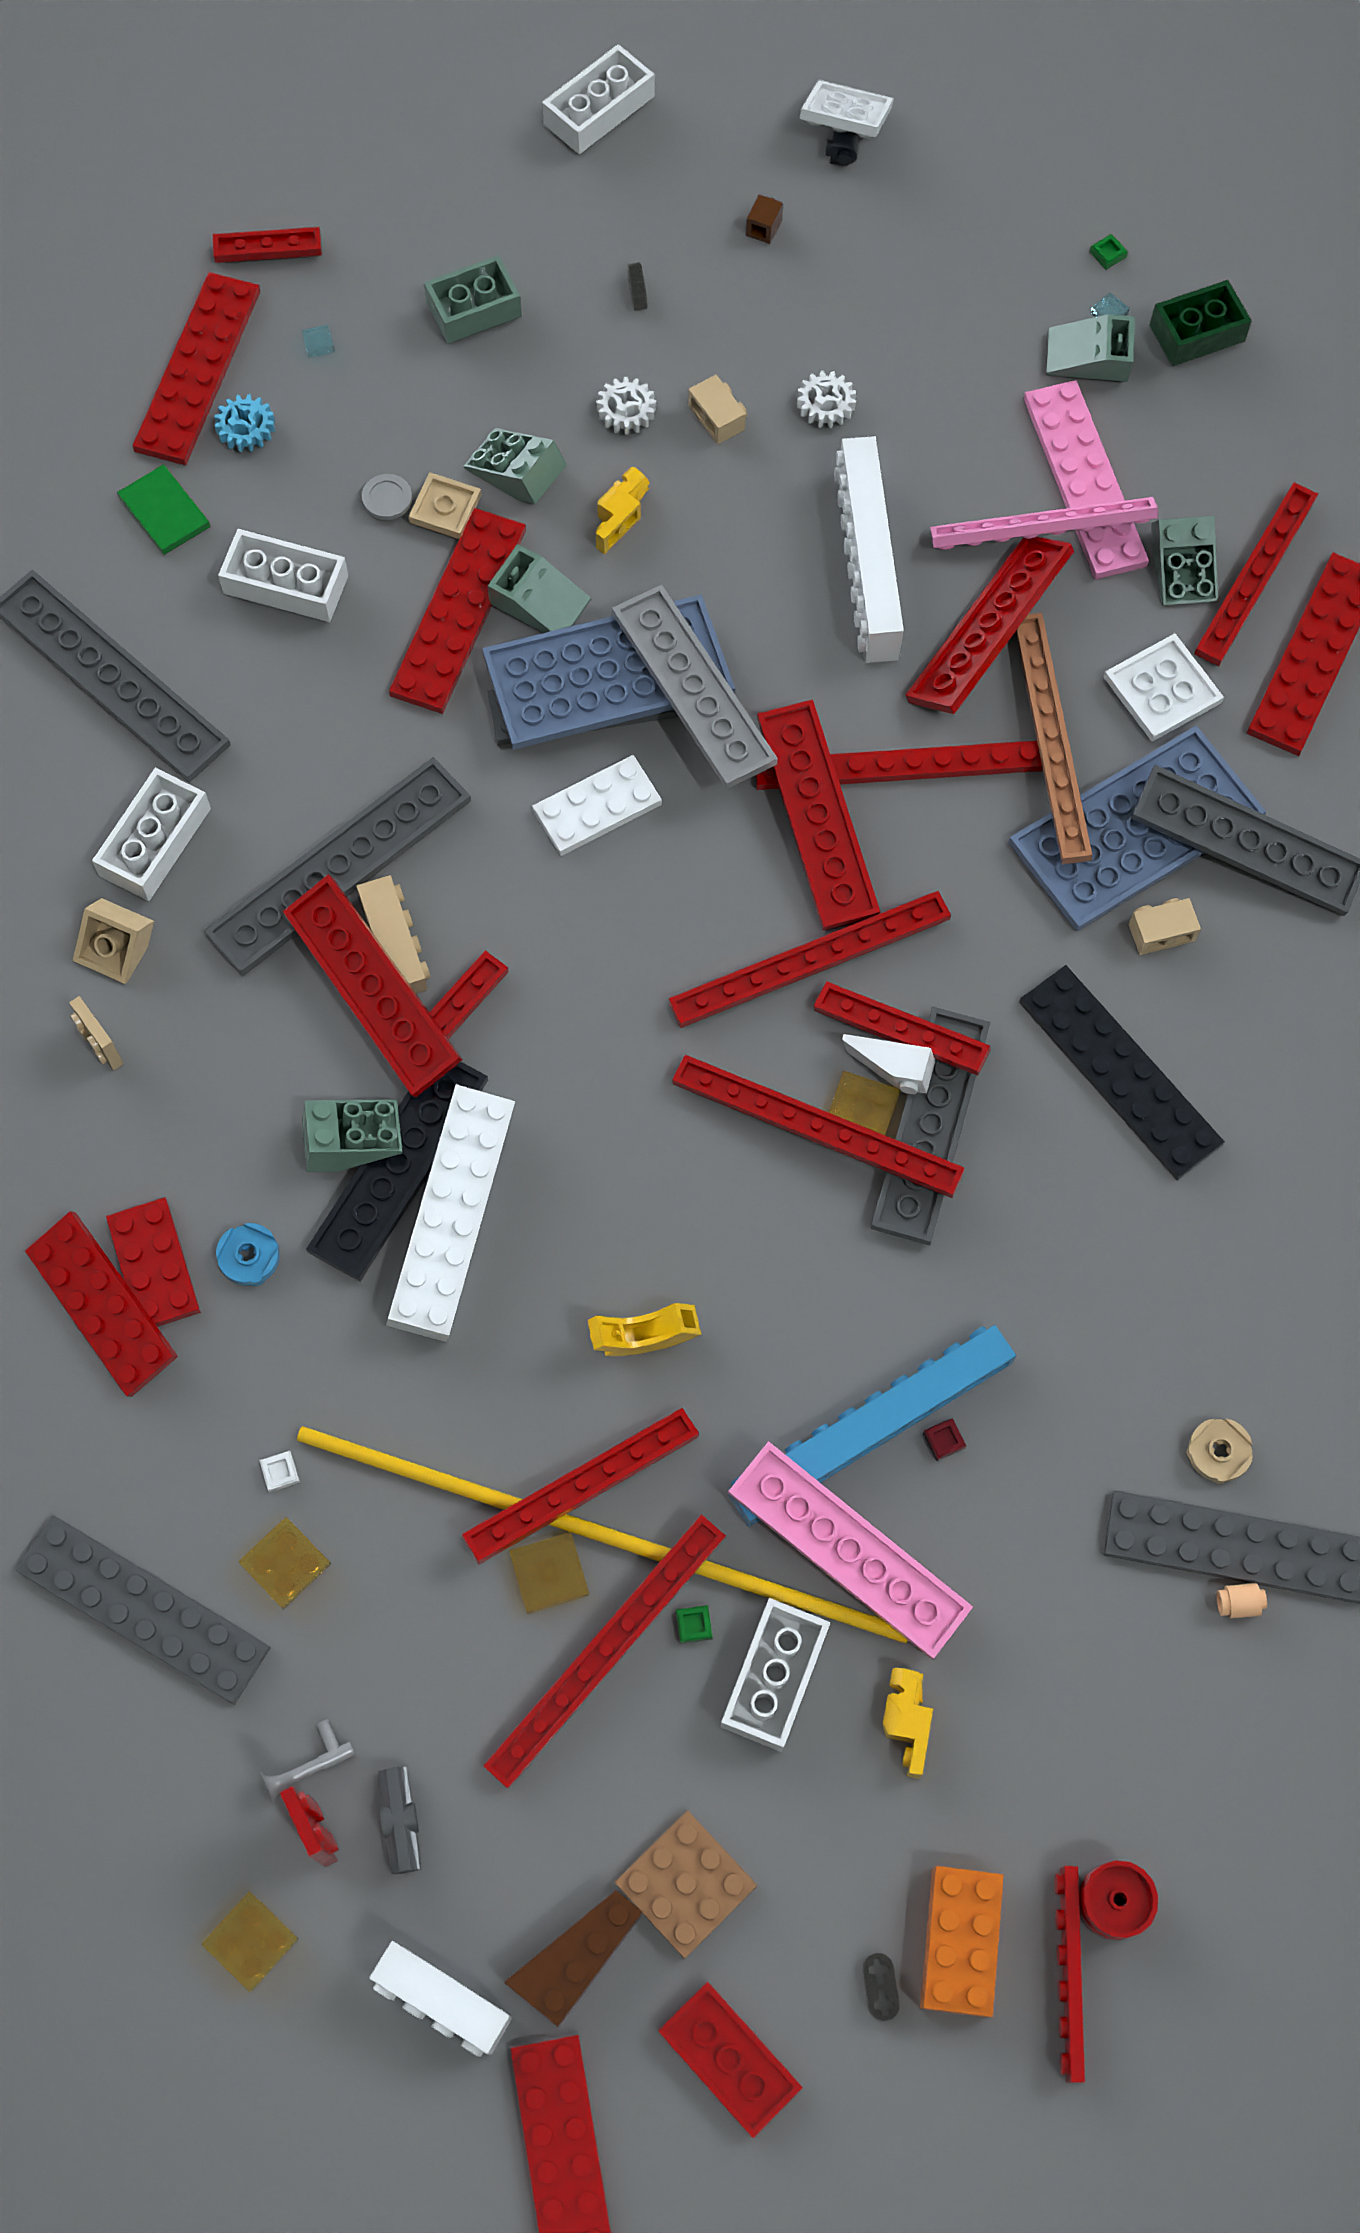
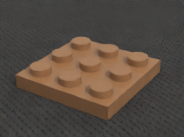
(686, 1884)

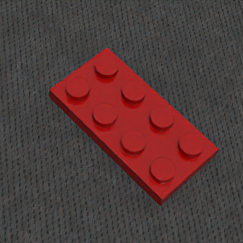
(154, 1261)
(307, 1818)
(730, 2059)

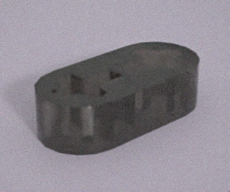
(637, 286)
(889, 1986)

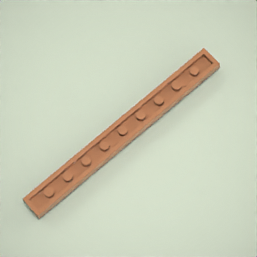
(1053, 741)

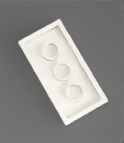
(596, 805)

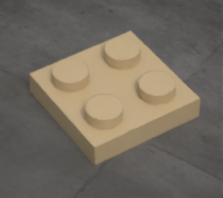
(444, 505)
(94, 1034)

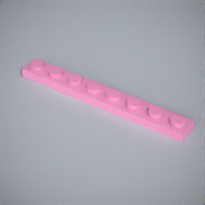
(1053, 522)

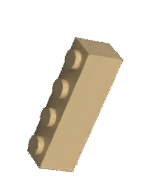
(391, 928)

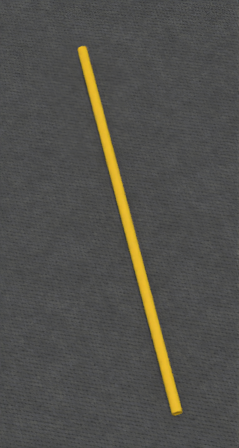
(599, 1533)

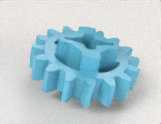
(241, 423)

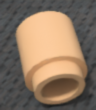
(1241, 1601)

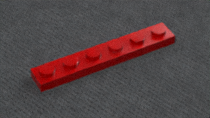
(901, 1027)
(1070, 1988)

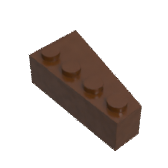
(570, 1964)

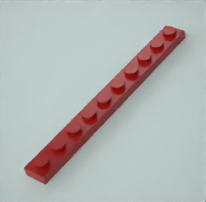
(928, 763)
(809, 959)
(819, 1126)
(604, 1651)

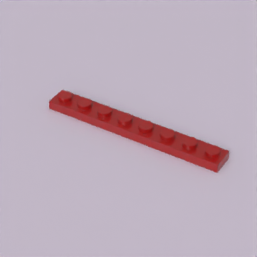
(1256, 574)
(580, 1486)

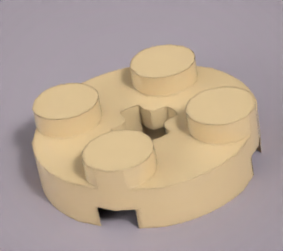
(1202, 1455)

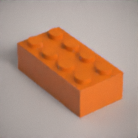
(962, 1942)

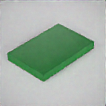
(163, 509)

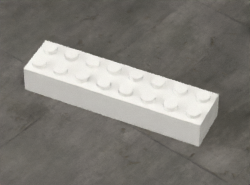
(869, 550)
(450, 1213)

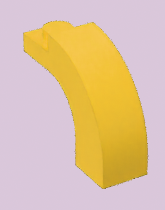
(646, 1332)

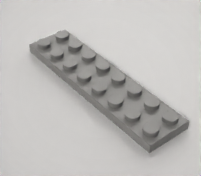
(694, 686)

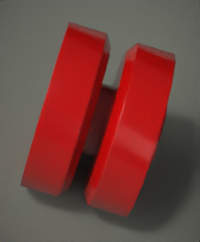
(1125, 1882)

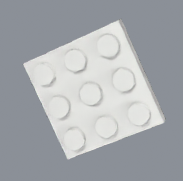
(846, 109)
(1163, 687)

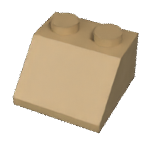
(112, 939)

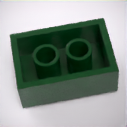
(1200, 322)

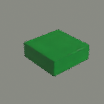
(1108, 251)
(694, 1624)

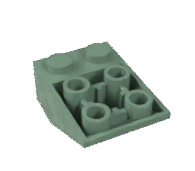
(1092, 348)
(517, 463)
(1185, 559)
(536, 592)
(349, 1133)

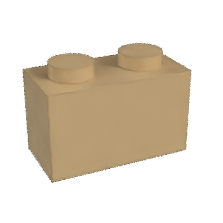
(717, 409)
(1164, 925)

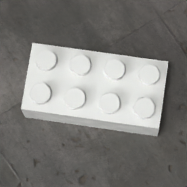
(598, 99)
(283, 575)
(151, 834)
(775, 1675)
(441, 1998)

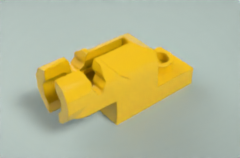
(620, 508)
(907, 1720)

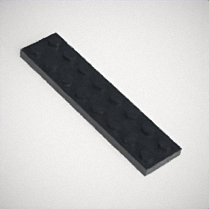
(1122, 1072)
(386, 1187)

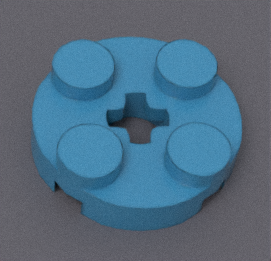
(255, 1270)

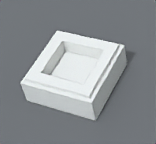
(279, 1471)

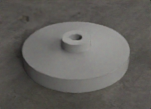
(386, 496)

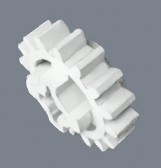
(826, 397)
(626, 405)

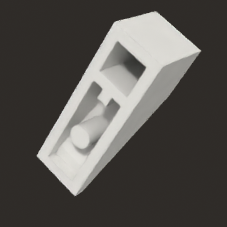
(900, 1064)

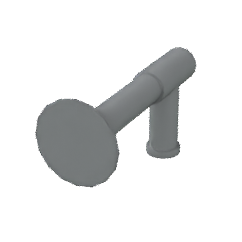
(335, 1755)

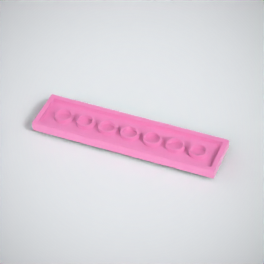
(1084, 475)
(850, 1550)

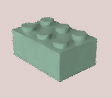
(473, 299)

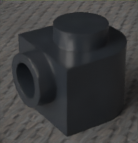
(842, 148)

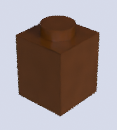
(764, 219)

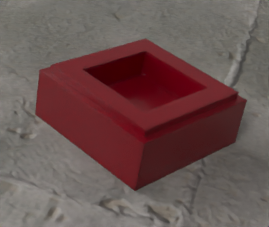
(944, 1439)

